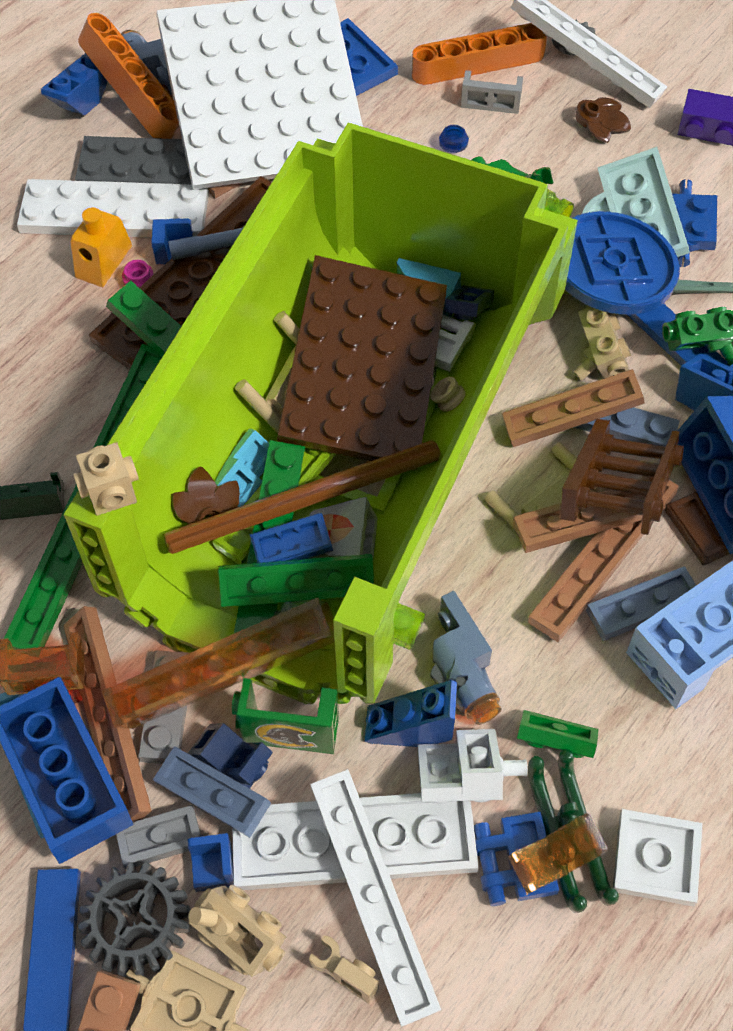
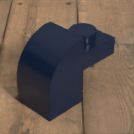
(231, 754)

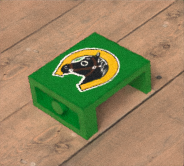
(285, 729)

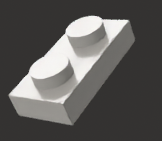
(158, 836)

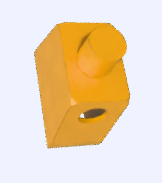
(98, 246)

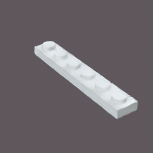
(591, 49)
(375, 898)

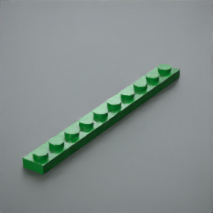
(61, 558)

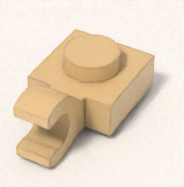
(353, 976)

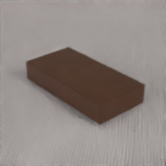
(697, 528)

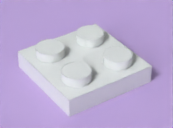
(658, 857)

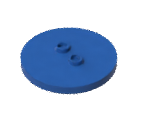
(620, 264)

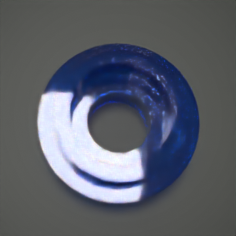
(453, 139)

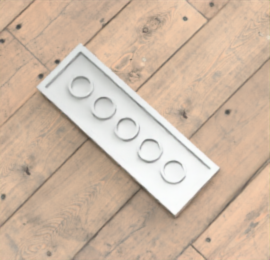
(59, 205)
(412, 835)

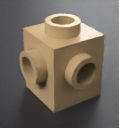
(106, 478)

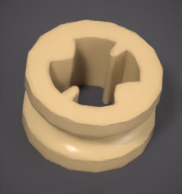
(447, 394)

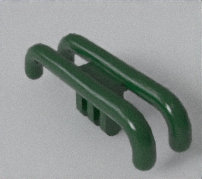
(567, 813)

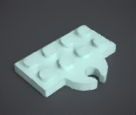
(641, 190)

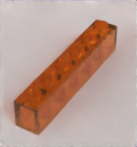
(220, 664)

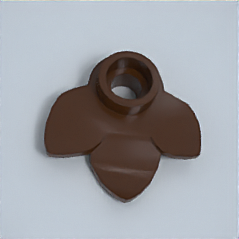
(602, 117)
(204, 497)

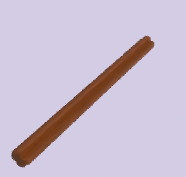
(301, 497)

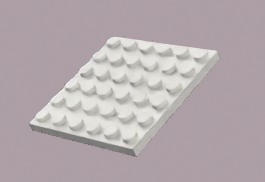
(255, 84)

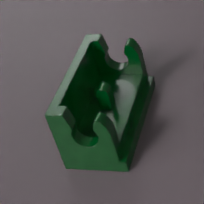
(32, 498)

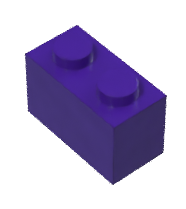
(707, 117)

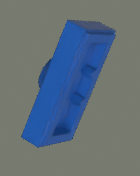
(293, 540)

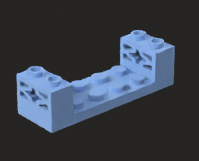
(687, 638)

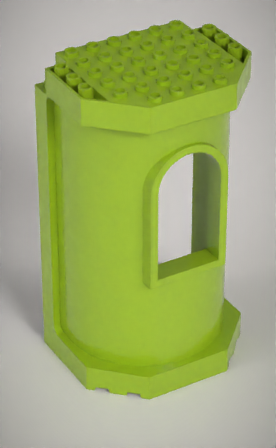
(365, 206)

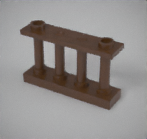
(595, 458)

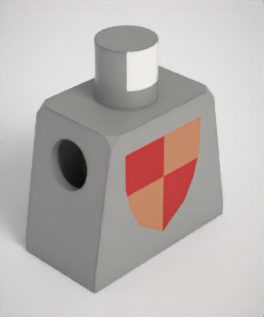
(350, 528)

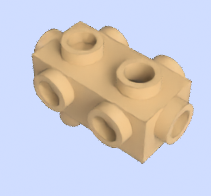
(605, 349)
(231, 926)

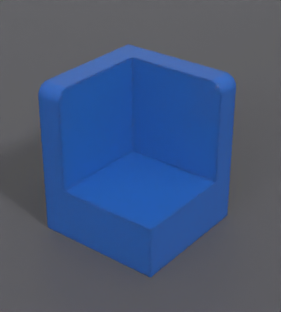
(168, 230)
(211, 861)

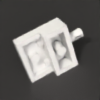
(465, 769)

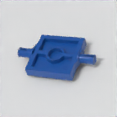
(697, 218)

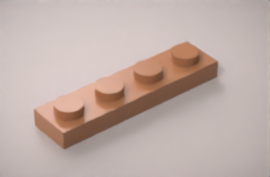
(573, 408)
(545, 528)

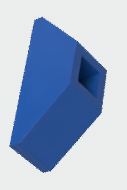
(77, 87)
(414, 718)

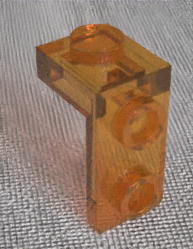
(558, 853)

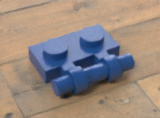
(517, 833)

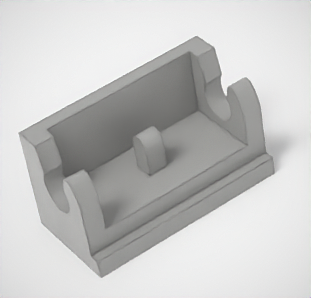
(491, 95)

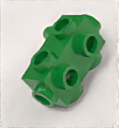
(705, 330)

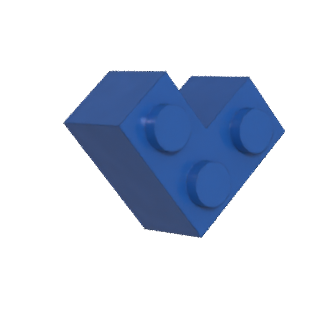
(703, 378)

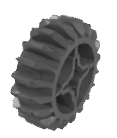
(126, 936)

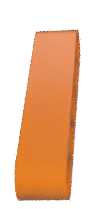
(478, 53)
(129, 76)

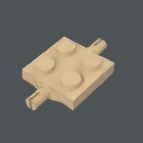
(187, 998)

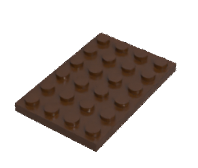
(362, 361)

